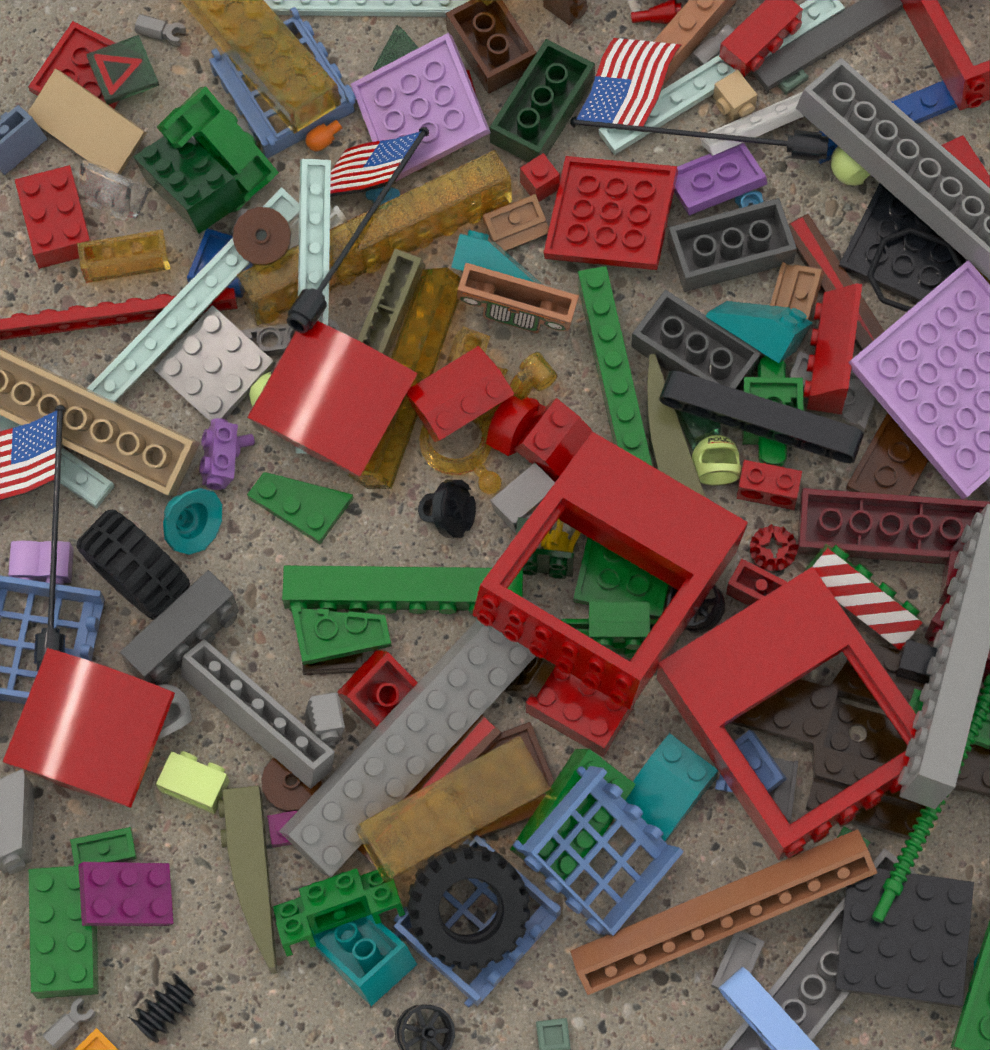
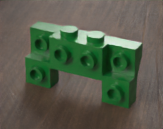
(222, 138)
(334, 903)

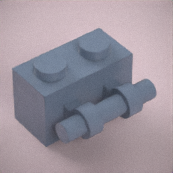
(18, 138)

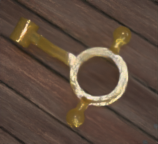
(534, 373)

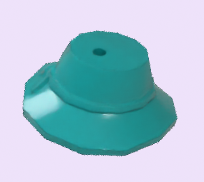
(192, 520)

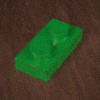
(104, 847)

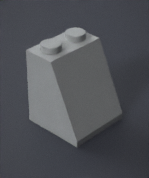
(16, 822)

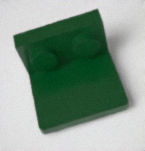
(551, 562)

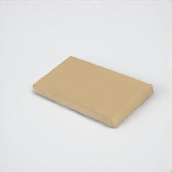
(86, 123)

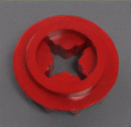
(764, 557)

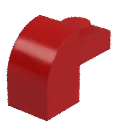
(512, 422)

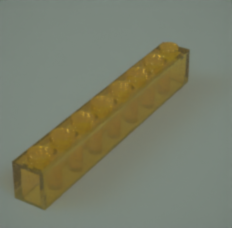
(418, 350)

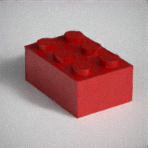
(53, 215)
(578, 711)

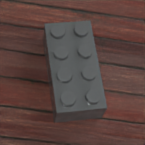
(731, 244)
(693, 343)
(180, 627)

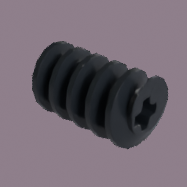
(164, 1008)

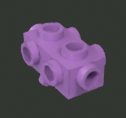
(221, 449)

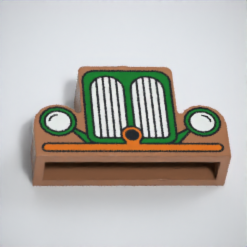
(516, 300)

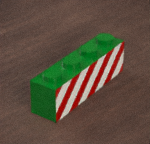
(864, 597)

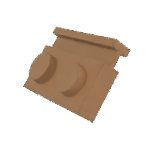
(516, 223)
(797, 288)

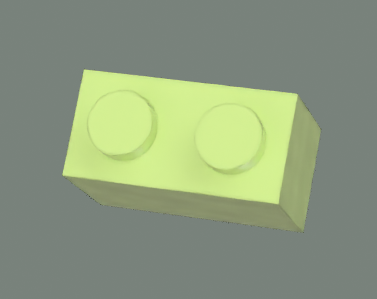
(193, 781)

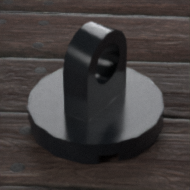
(451, 508)

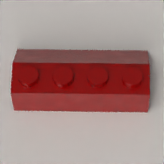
(833, 349)

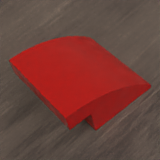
(332, 397)
(89, 727)

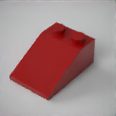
(554, 439)
(377, 688)

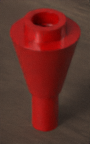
(661, 13)

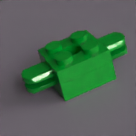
(774, 386)
(616, 625)

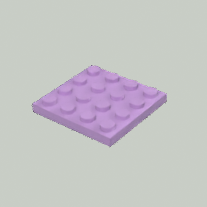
(423, 91)

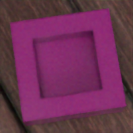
(276, 823)

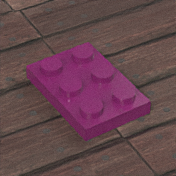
(125, 894)

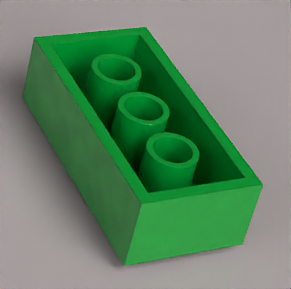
(560, 788)
(60, 947)

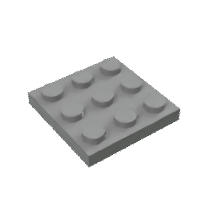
(214, 365)

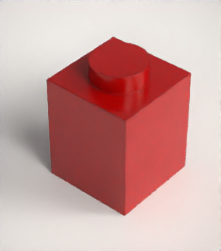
(539, 177)

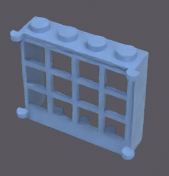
(257, 119)
(85, 636)
(626, 816)
(494, 972)

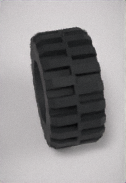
(132, 563)
(491, 941)

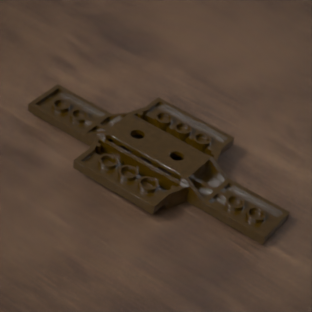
(821, 722)

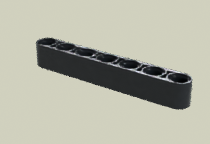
(761, 417)

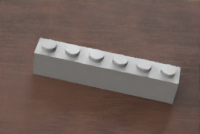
(257, 713)

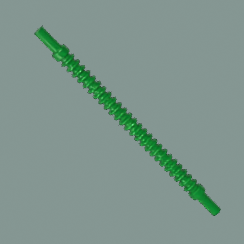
(893, 886)

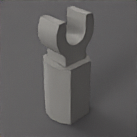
(159, 29)
(710, 47)
(67, 1024)

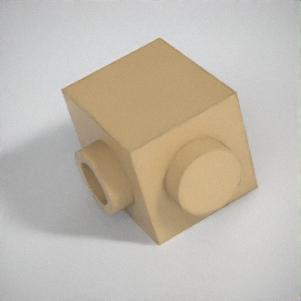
(735, 96)

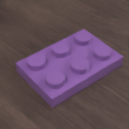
(717, 178)

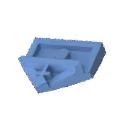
(759, 760)

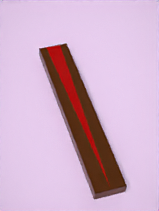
(817, 254)
(464, 751)

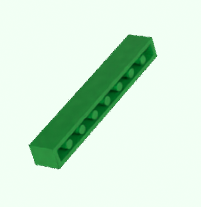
(612, 362)
(386, 588)

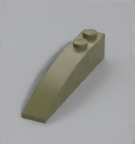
(391, 301)
(665, 434)
(249, 863)

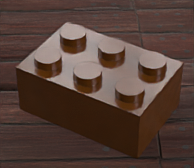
(490, 42)

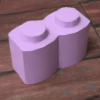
(32, 561)

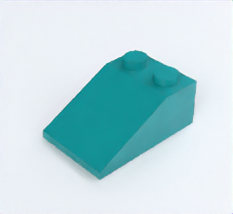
(479, 251)
(767, 328)
(671, 785)
(366, 956)

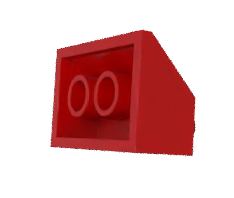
(458, 393)

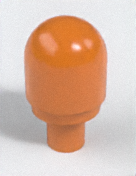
(322, 136)

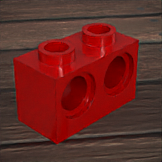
(769, 484)

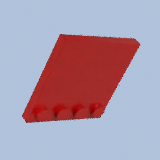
(611, 213)

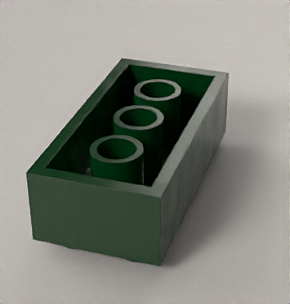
(542, 102)
(190, 182)

